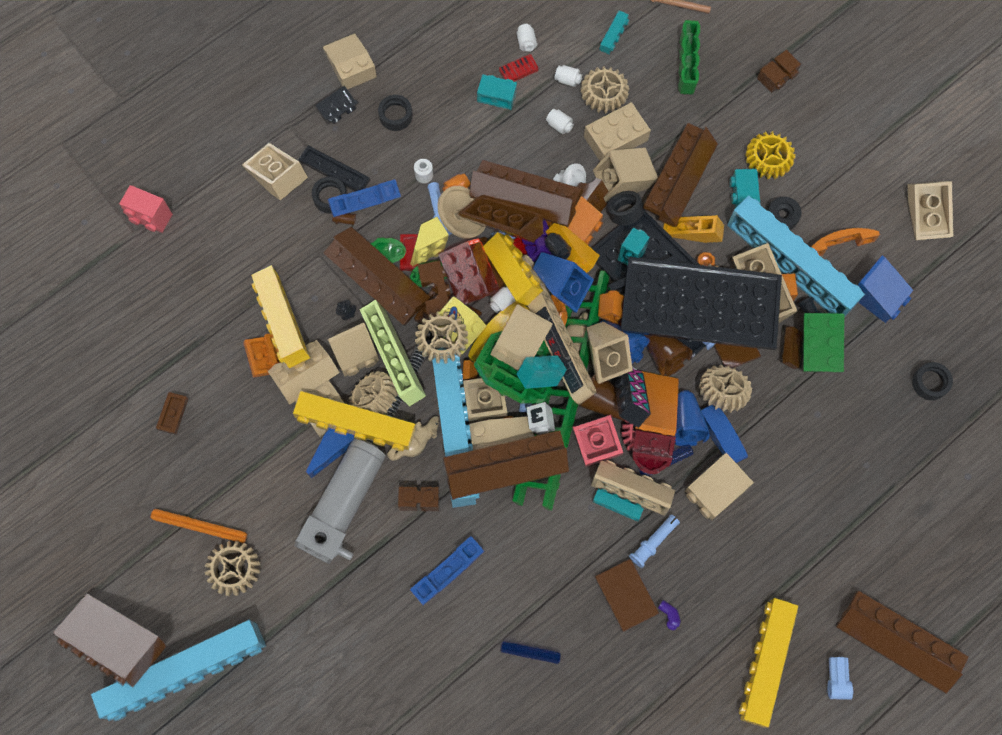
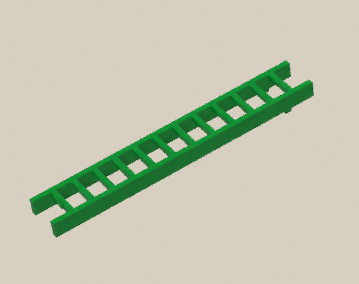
(570, 412)

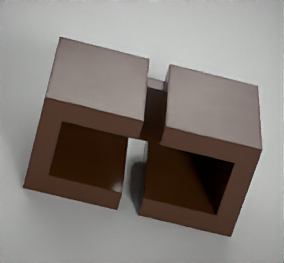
(776, 74)
(427, 498)

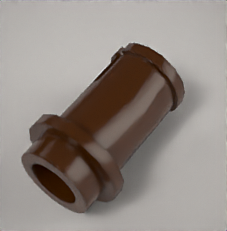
(345, 219)

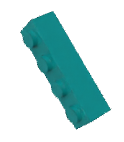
(613, 33)
(618, 505)

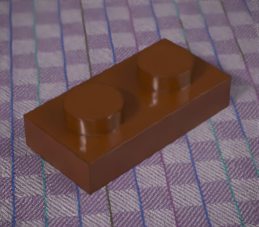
(792, 347)
(172, 413)

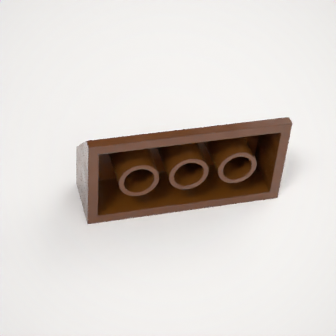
(504, 218)

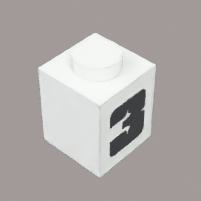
(540, 419)

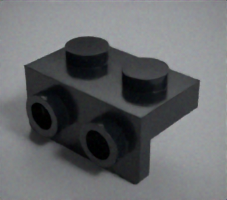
(336, 105)

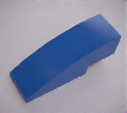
(723, 433)

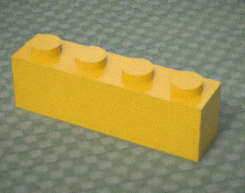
(512, 268)

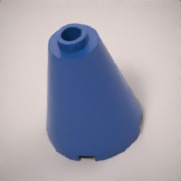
(690, 421)

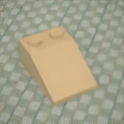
(350, 61)
(275, 171)
(931, 209)
(521, 337)
(353, 350)
(499, 431)

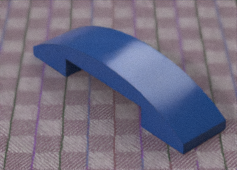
(364, 198)
(447, 571)

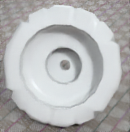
(572, 175)

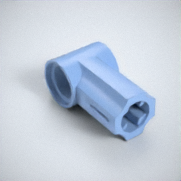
(839, 685)

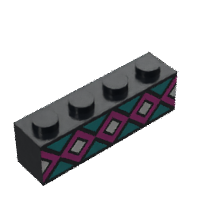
(632, 397)

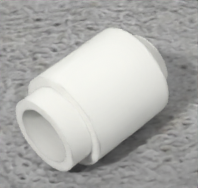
(526, 38)
(568, 75)
(560, 121)
(423, 170)
(501, 300)

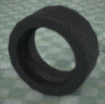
(393, 100)
(324, 183)
(629, 216)
(942, 371)

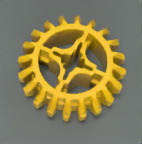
(766, 146)

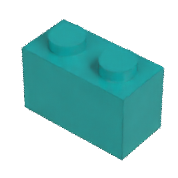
(497, 91)
(744, 184)
(633, 246)
(541, 371)

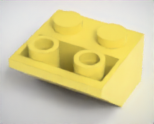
(430, 241)

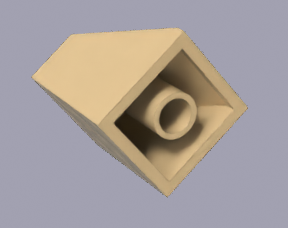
(626, 171)
(608, 351)
(718, 487)

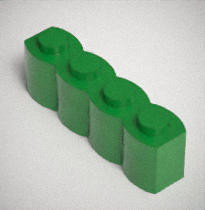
(689, 57)

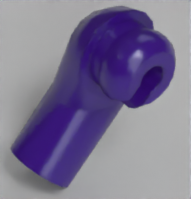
(672, 613)

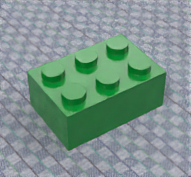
(823, 342)

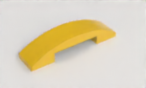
(495, 325)

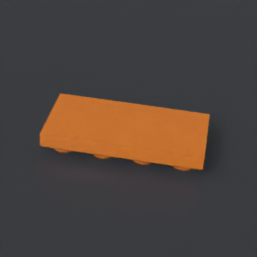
(663, 403)

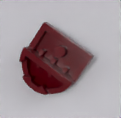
(652, 451)

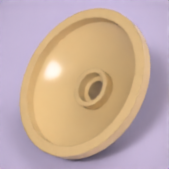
(449, 206)

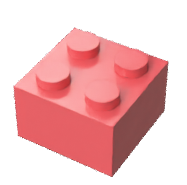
(145, 209)
(598, 440)

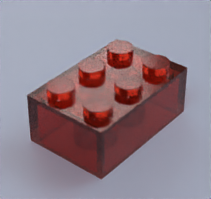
(469, 271)

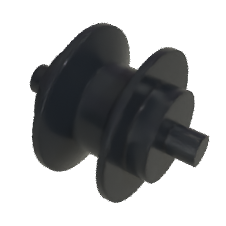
(345, 310)

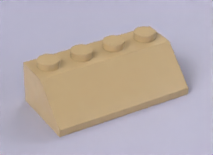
(762, 260)
(634, 487)

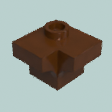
(594, 193)

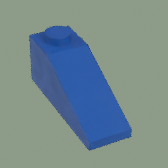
(330, 448)

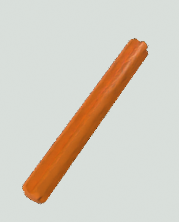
(198, 525)

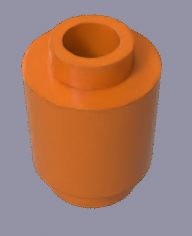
(458, 180)

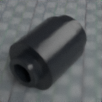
(558, 246)

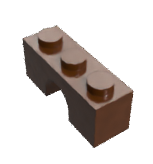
(433, 275)

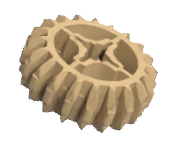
(614, 85)
(450, 326)
(737, 388)
(374, 393)
(226, 574)

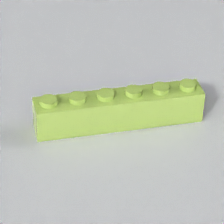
(392, 353)

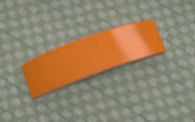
(860, 235)

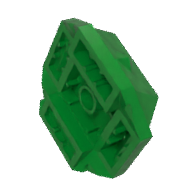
(504, 377)

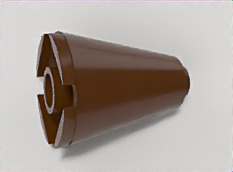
(668, 354)
(604, 399)

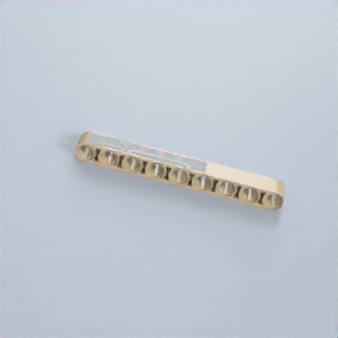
(560, 343)

